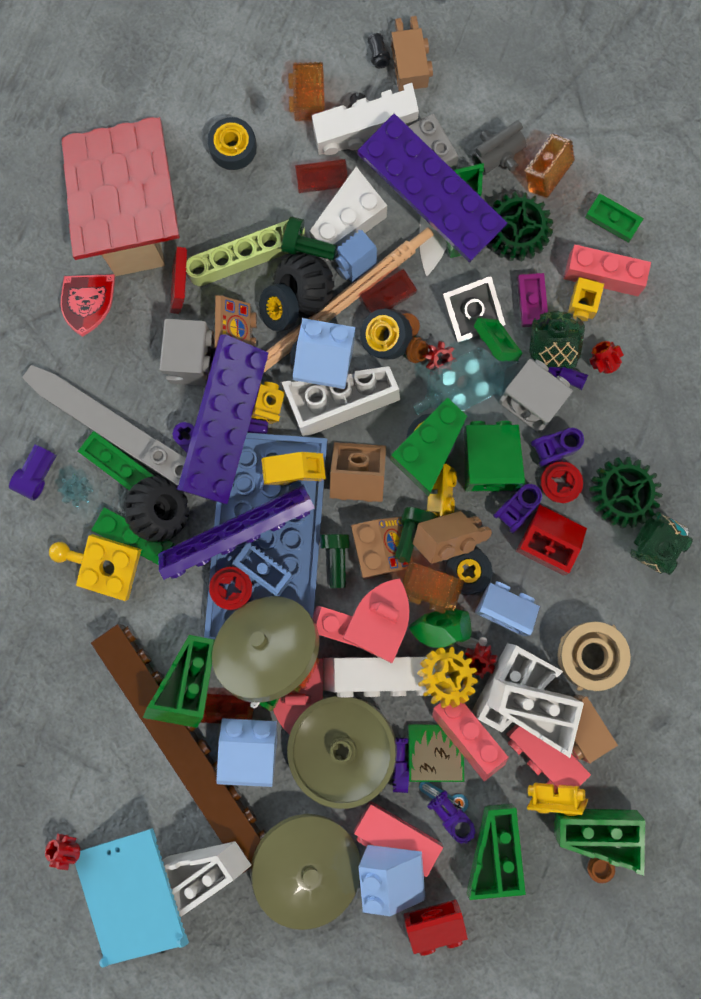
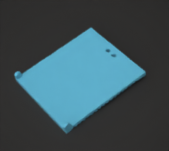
(130, 898)

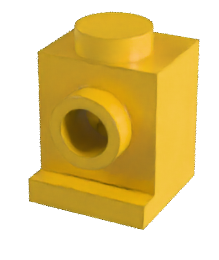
(586, 291)
(262, 409)

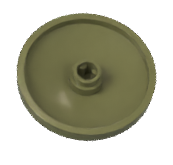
(265, 649)
(342, 752)
(305, 871)

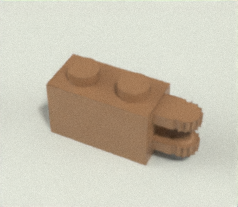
(409, 55)
(449, 536)

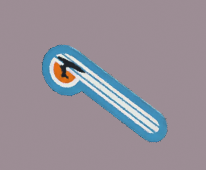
(430, 790)

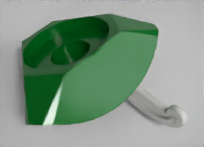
(445, 629)

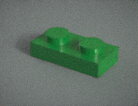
(614, 218)
(497, 339)

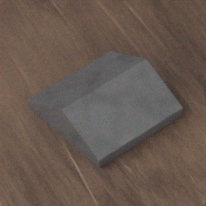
(468, 304)

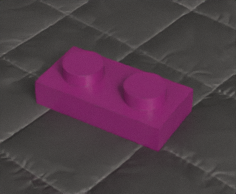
(531, 297)

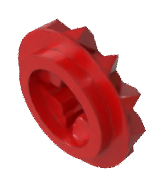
(573, 479)
(226, 576)

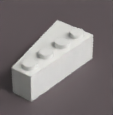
(352, 127)
(323, 406)
(373, 676)

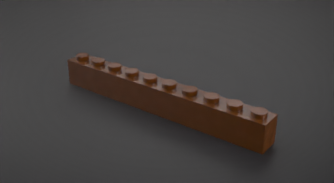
(179, 743)

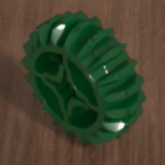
(539, 227)
(629, 501)

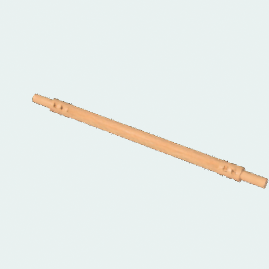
(351, 293)

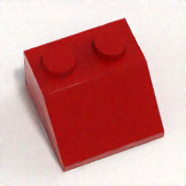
(435, 927)

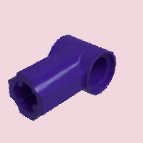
(30, 479)

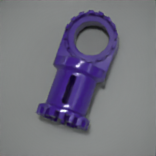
(401, 772)
(452, 818)

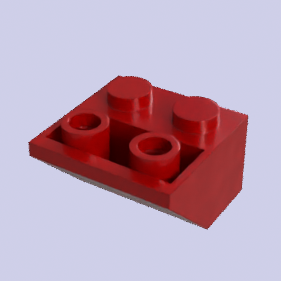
(552, 540)

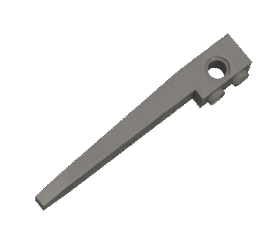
(106, 423)

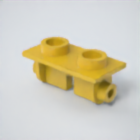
(443, 502)
(569, 799)

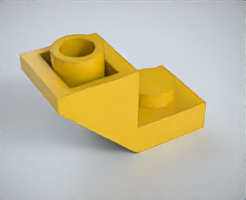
(293, 467)

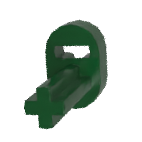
(294, 241)
(410, 519)
(337, 545)

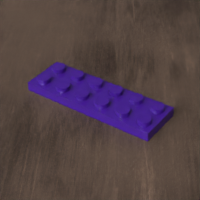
(431, 187)
(223, 420)
(233, 532)

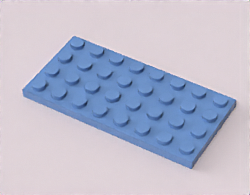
(291, 546)

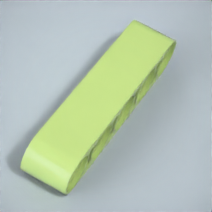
(232, 250)

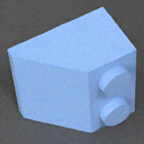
(323, 353)
(508, 609)
(247, 752)
(390, 880)

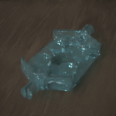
(484, 375)

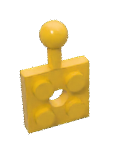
(91, 573)

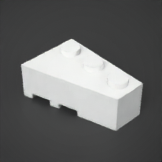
(352, 209)
(516, 667)
(541, 712)
(202, 873)

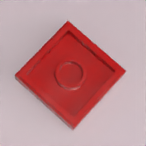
(178, 280)

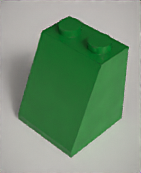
(493, 457)

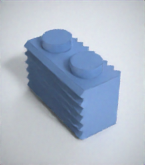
(356, 256)
(263, 569)

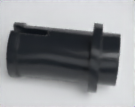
(380, 56)

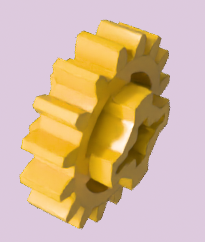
(444, 688)

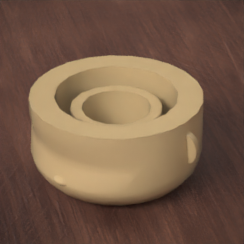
(615, 661)

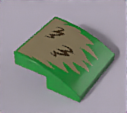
(433, 755)

